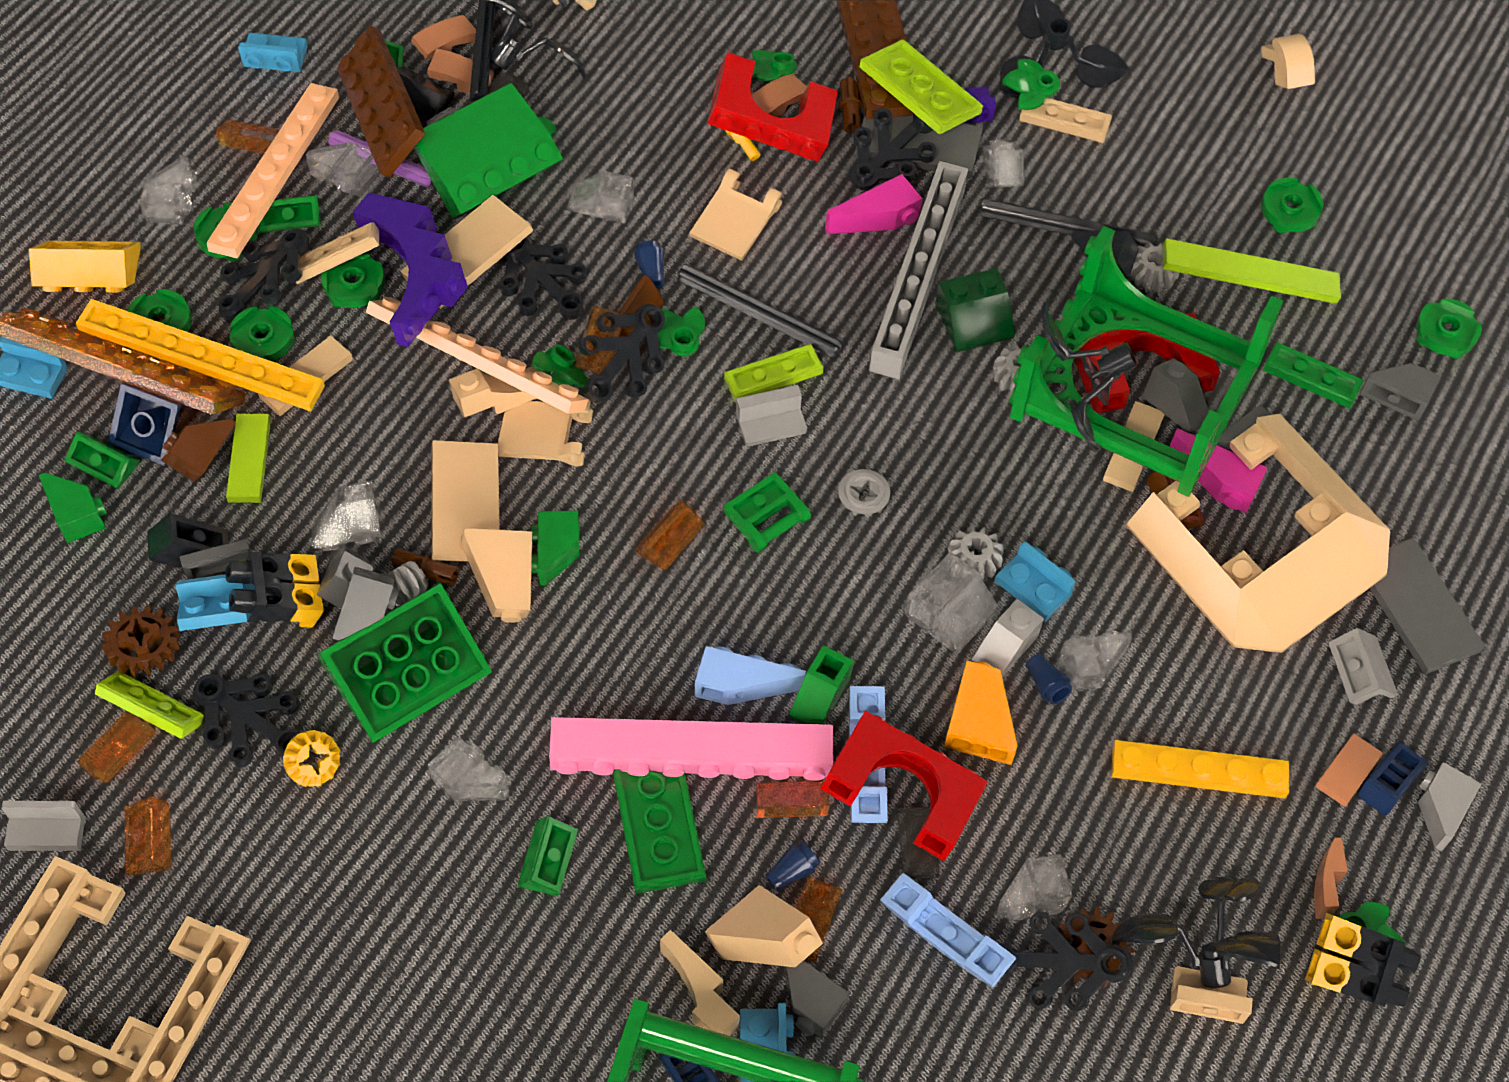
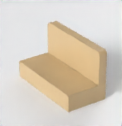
(1221, 1003)

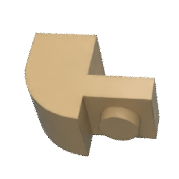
(1291, 60)

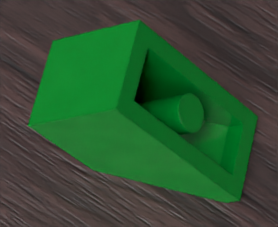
(73, 507)

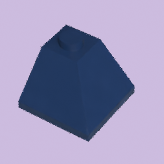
(143, 422)

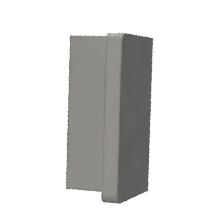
(770, 415)
(1362, 666)
(43, 825)

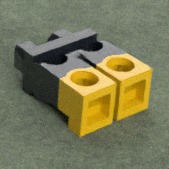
(276, 588)
(1373, 966)

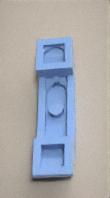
(871, 801)
(947, 931)

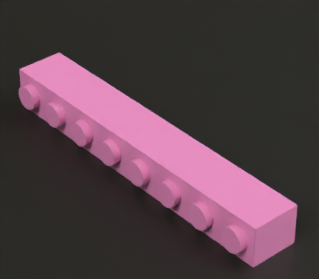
(691, 748)

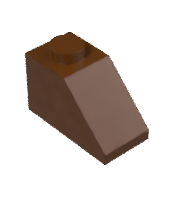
(196, 447)

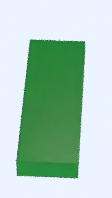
(1313, 375)

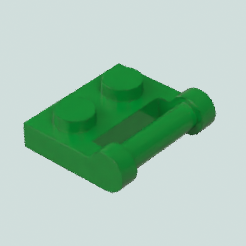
(760, 504)

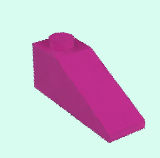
(877, 209)
(1225, 474)

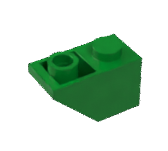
(557, 543)
(822, 687)

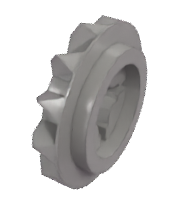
(856, 482)

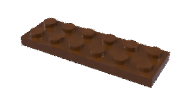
(867, 29)
(380, 101)

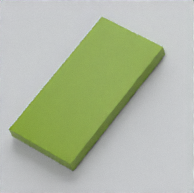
(921, 86)

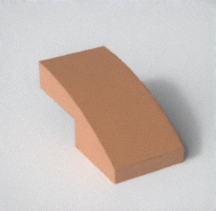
(444, 35)
(453, 68)
(779, 94)
(1349, 769)
(1329, 873)

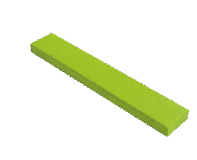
(1251, 271)

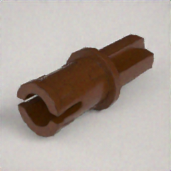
(850, 104)
(431, 568)

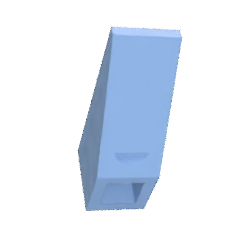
(741, 678)

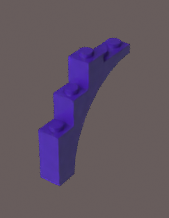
(431, 274)

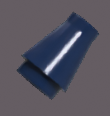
(651, 261)
(1049, 680)
(792, 866)

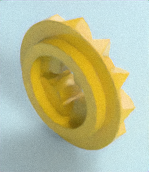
(298, 750)

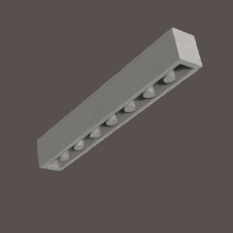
(918, 270)

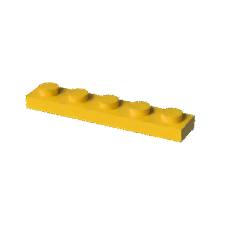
(1200, 769)

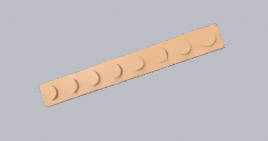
(272, 171)
(488, 360)

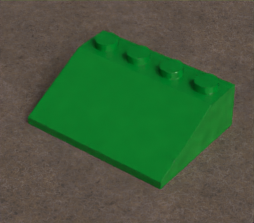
(485, 149)
(404, 663)

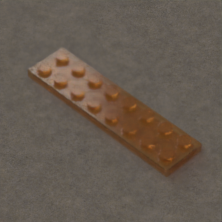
(119, 362)

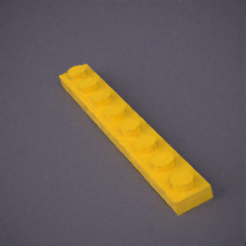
(200, 355)

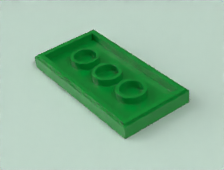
(659, 831)

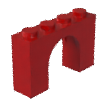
(738, 113)
(1138, 340)
(950, 786)

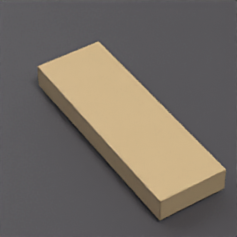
(1069, 119)
(339, 251)
(320, 362)
(1125, 472)

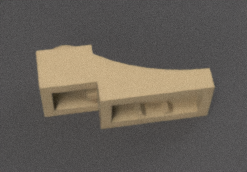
(480, 391)
(704, 987)

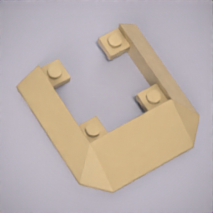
(1303, 587)
(141, 1053)

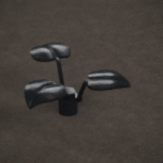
(1043, 18)
(508, 47)
(1111, 364)
(1214, 957)

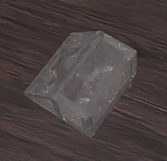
(348, 517)
(951, 603)

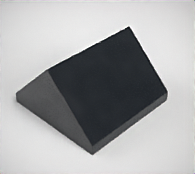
(426, 96)

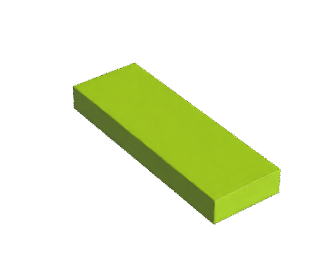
(774, 372)
(248, 458)
(149, 704)

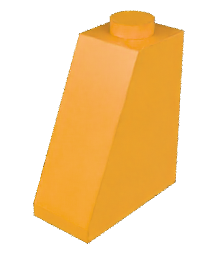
(982, 716)

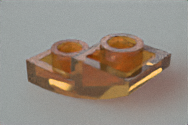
(819, 904)

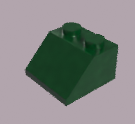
(975, 310)

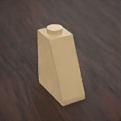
(502, 569)
(764, 932)

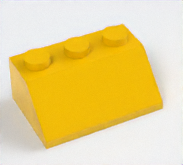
(84, 265)

